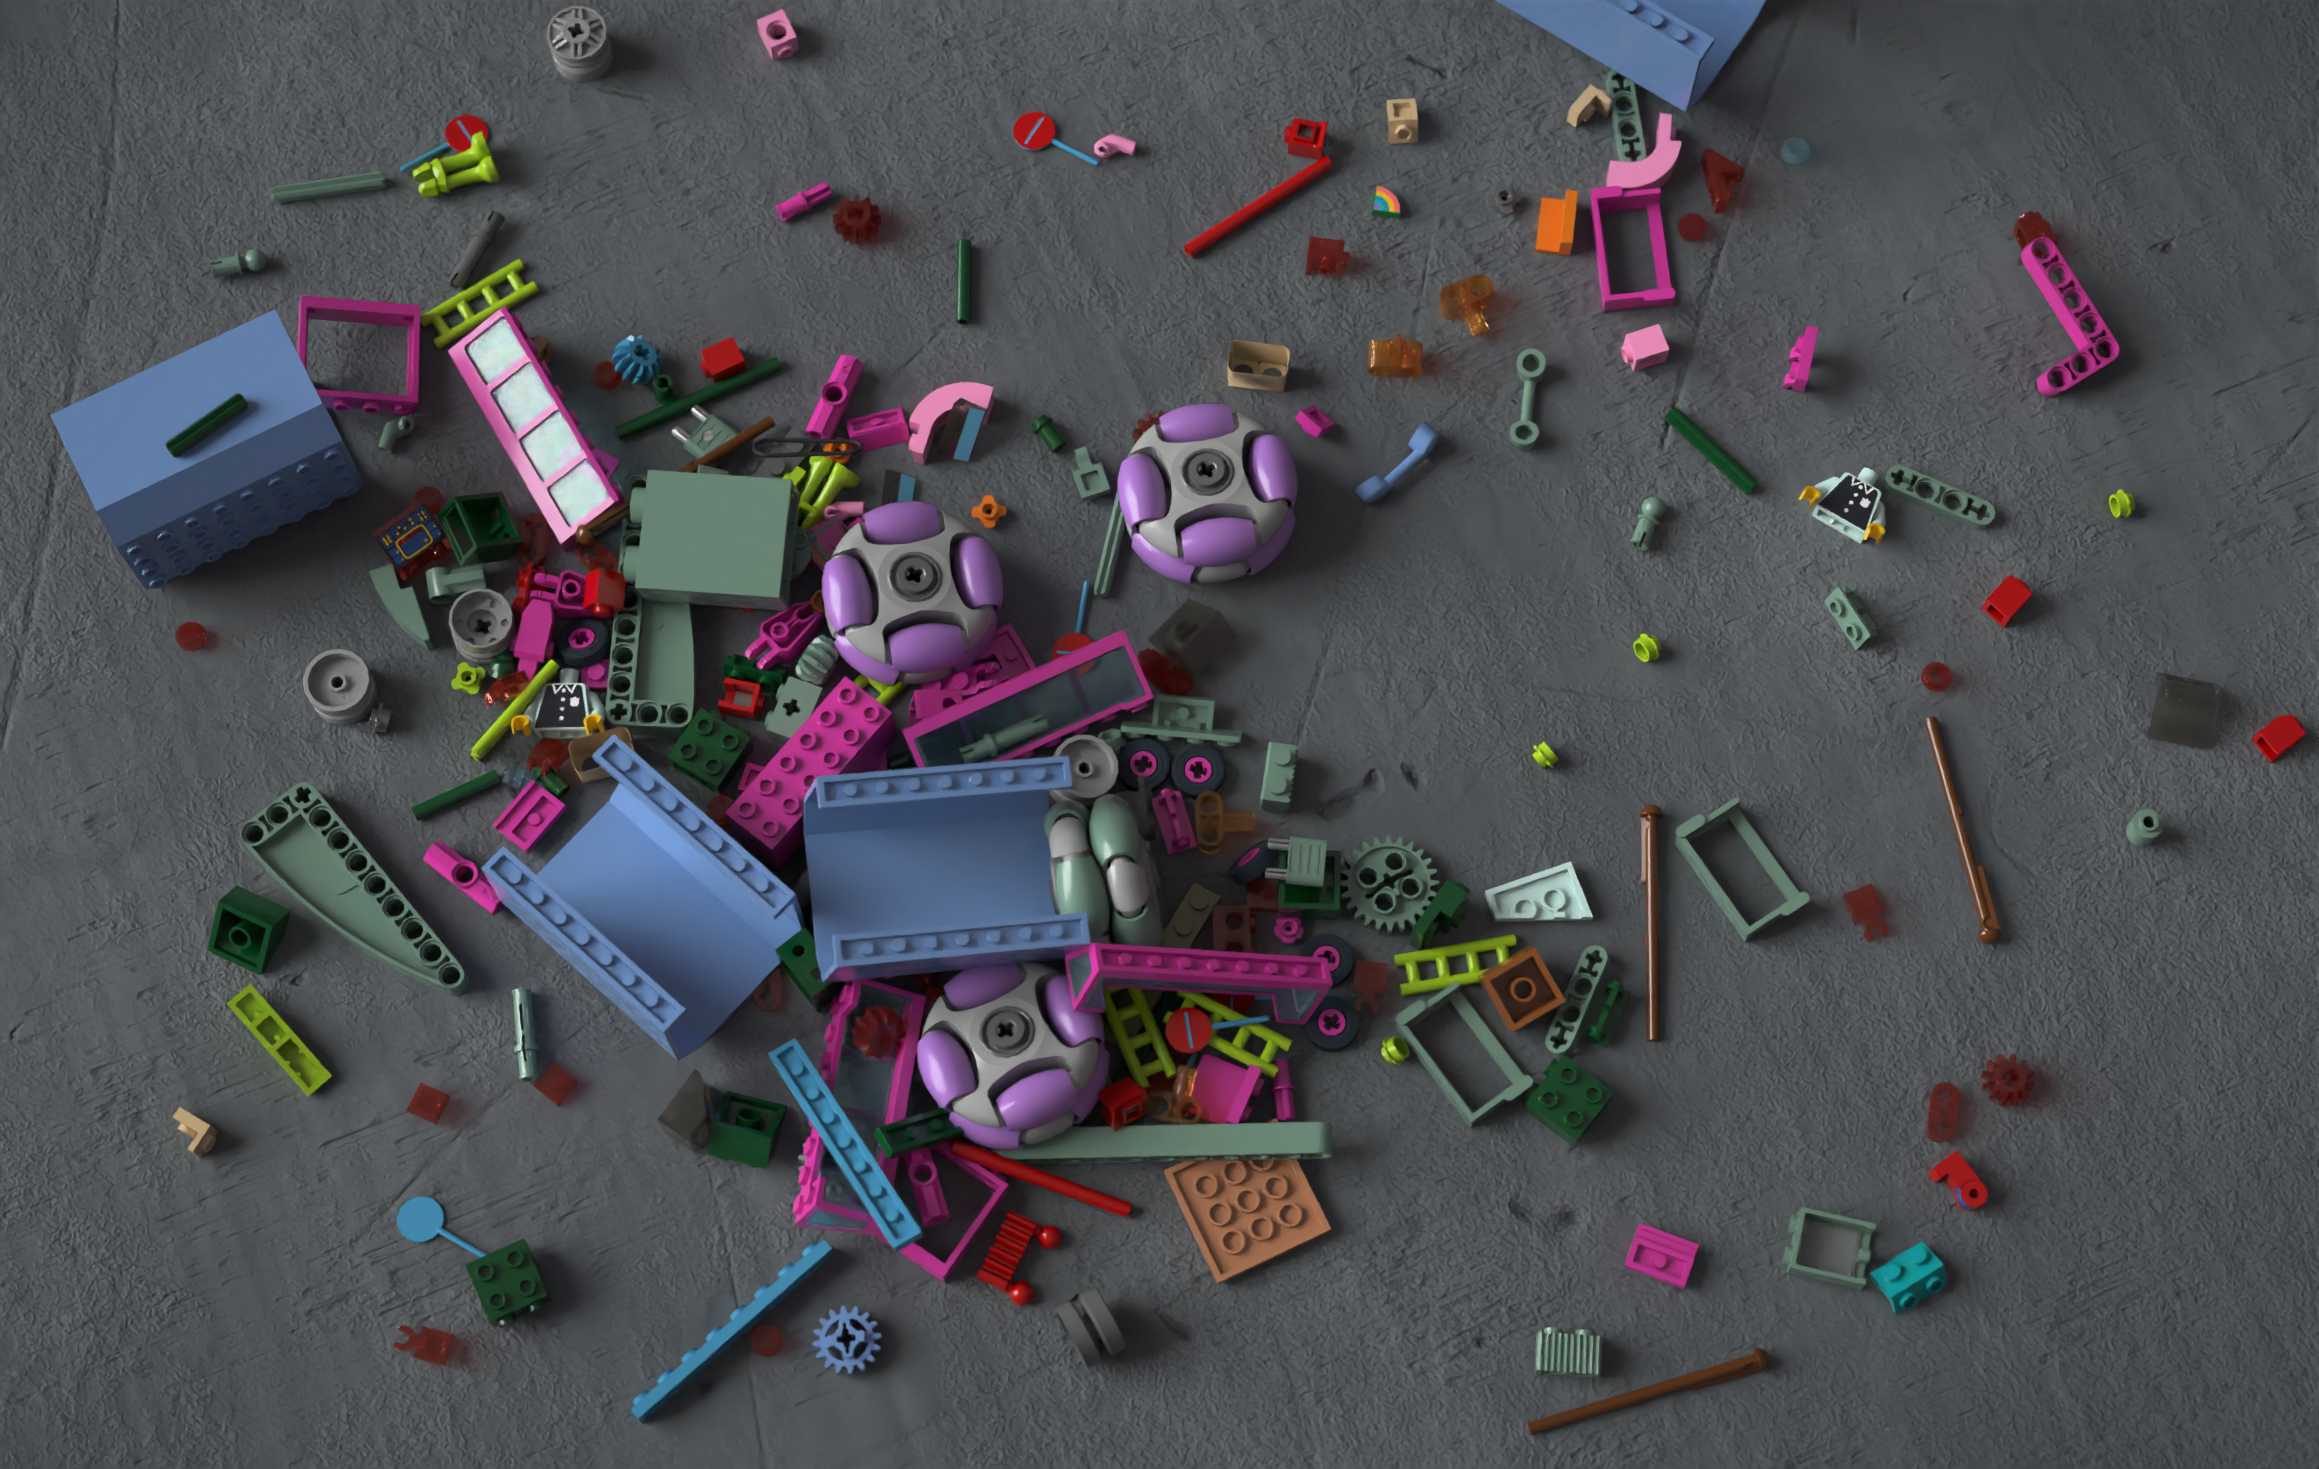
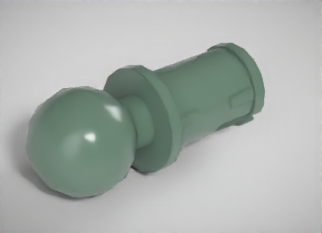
(253, 260)
(1652, 509)

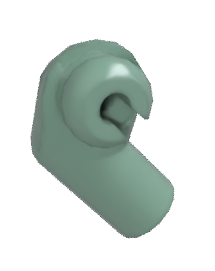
(394, 430)

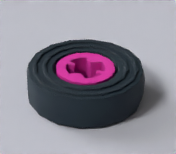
(578, 632)
(1141, 750)
(1198, 756)
(1252, 863)
(1338, 950)
(1334, 1039)

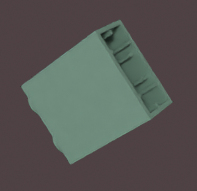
(714, 539)

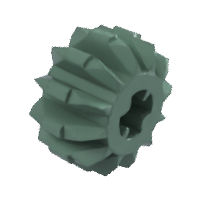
(818, 661)

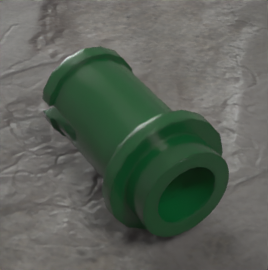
(664, 391)
(1049, 433)
(552, 782)

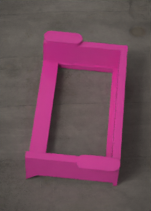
(1614, 199)

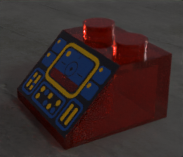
(412, 540)

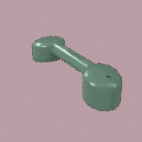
(1525, 433)

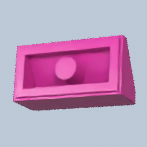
(879, 429)

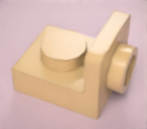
(1587, 103)
(1402, 121)
(191, 1126)

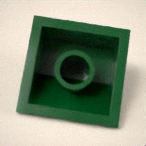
(247, 929)
(746, 1130)

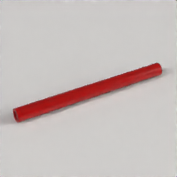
(1258, 206)
(1040, 1178)

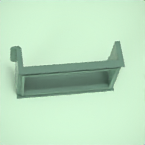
(1699, 825)
(1419, 1011)

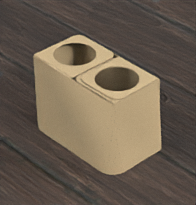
(1250, 354)
(586, 746)

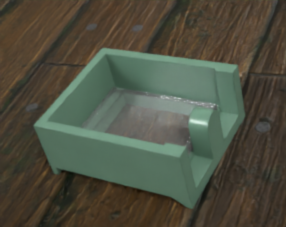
(1828, 1247)

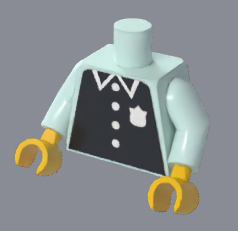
(1849, 505)
(563, 710)

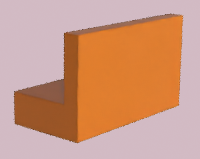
(1557, 224)

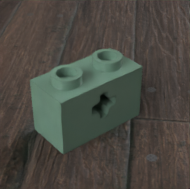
(792, 695)

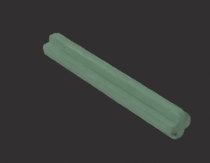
(328, 187)
(1110, 551)

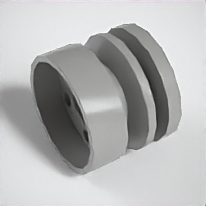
(580, 44)
(477, 611)

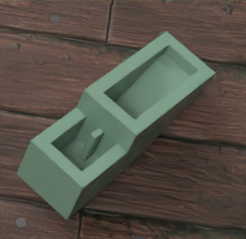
(402, 604)

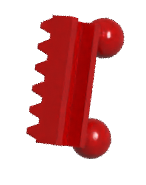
(1009, 1251)

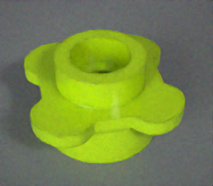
(472, 686)

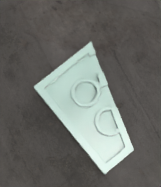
(1540, 897)

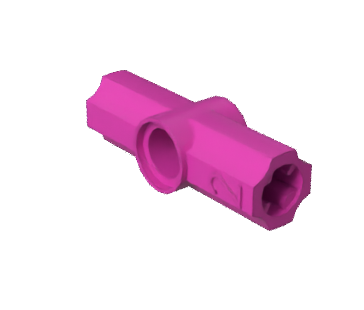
(841, 383)
(453, 866)
(929, 1193)

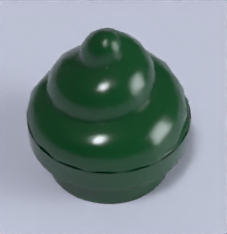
(503, 665)

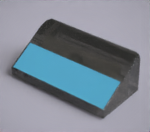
(962, 430)
(897, 487)

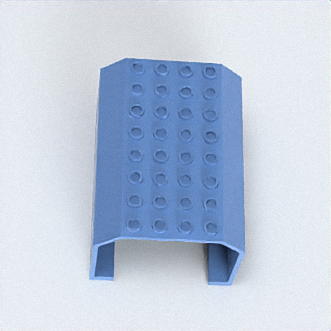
(1658, 44)
(233, 484)
(935, 869)
(655, 907)

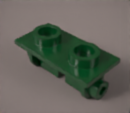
(743, 669)
(1606, 1013)

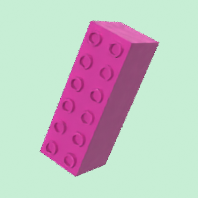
(837, 739)

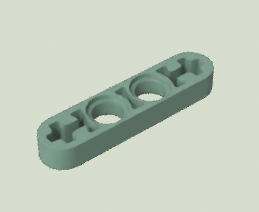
(1625, 118)
(1940, 492)
(1583, 1003)

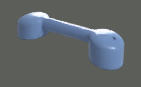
(1421, 443)

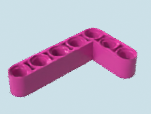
(2069, 317)

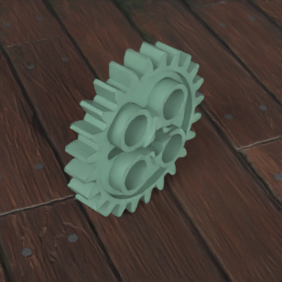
(1373, 862)

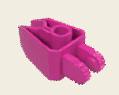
(568, 597)
(785, 635)
(534, 637)

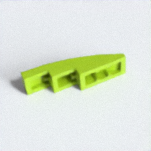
(279, 1039)

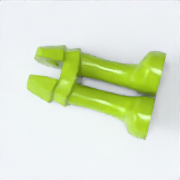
(439, 168)
(839, 477)

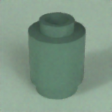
(2144, 827)

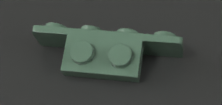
(1183, 718)

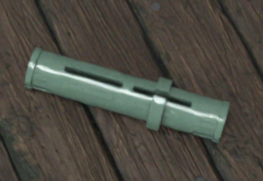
(992, 744)
(524, 1023)

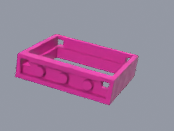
(369, 313)
(993, 1181)

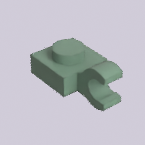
(1089, 478)

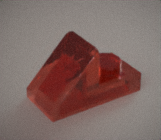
(1719, 174)

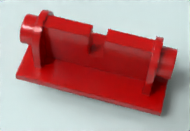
(526, 582)

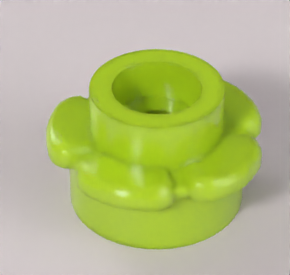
(2121, 504)
(1647, 647)
(1544, 755)
(1395, 1050)

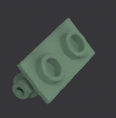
(1845, 608)

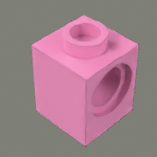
(775, 25)
(1645, 348)

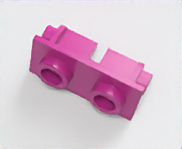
(1173, 821)

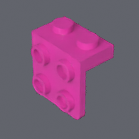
(1226, 1090)

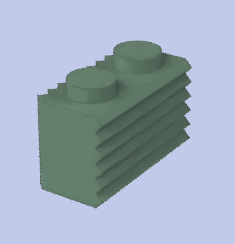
(1279, 777)
(1568, 1353)

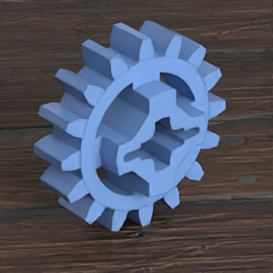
(833, 1343)

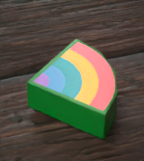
(1385, 203)

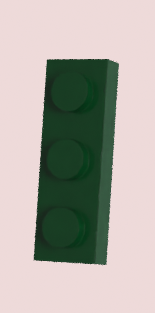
(917, 1133)

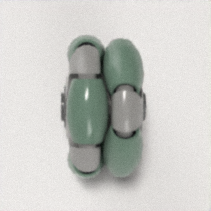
(1104, 870)

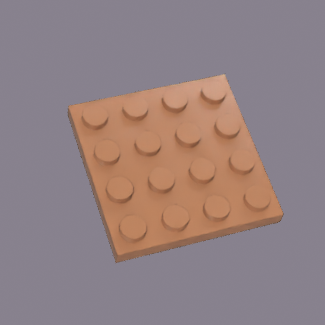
(1246, 1210)

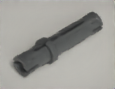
(479, 244)

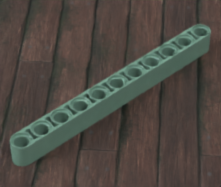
(1180, 1143)

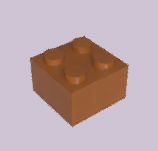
(1521, 988)

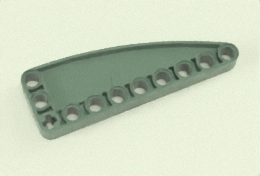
(663, 654)
(325, 883)

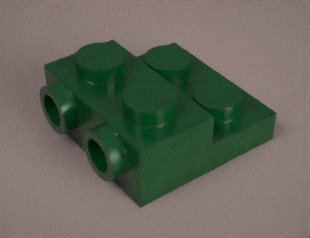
(1443, 912)

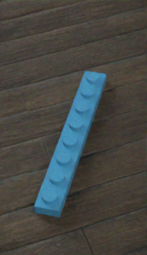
(845, 1145)
(722, 1338)

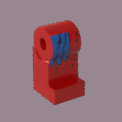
(1961, 1180)

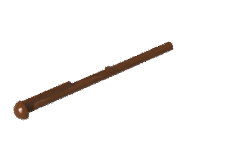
(586, 533)
(1649, 876)
(1976, 877)
(1756, 1362)

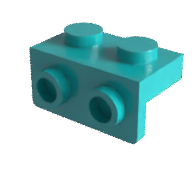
(1910, 1277)

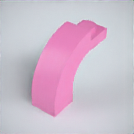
(1653, 170)
(936, 409)

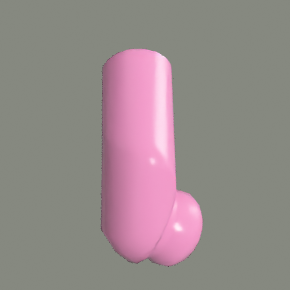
(1112, 144)
(845, 510)

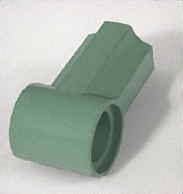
(448, 584)

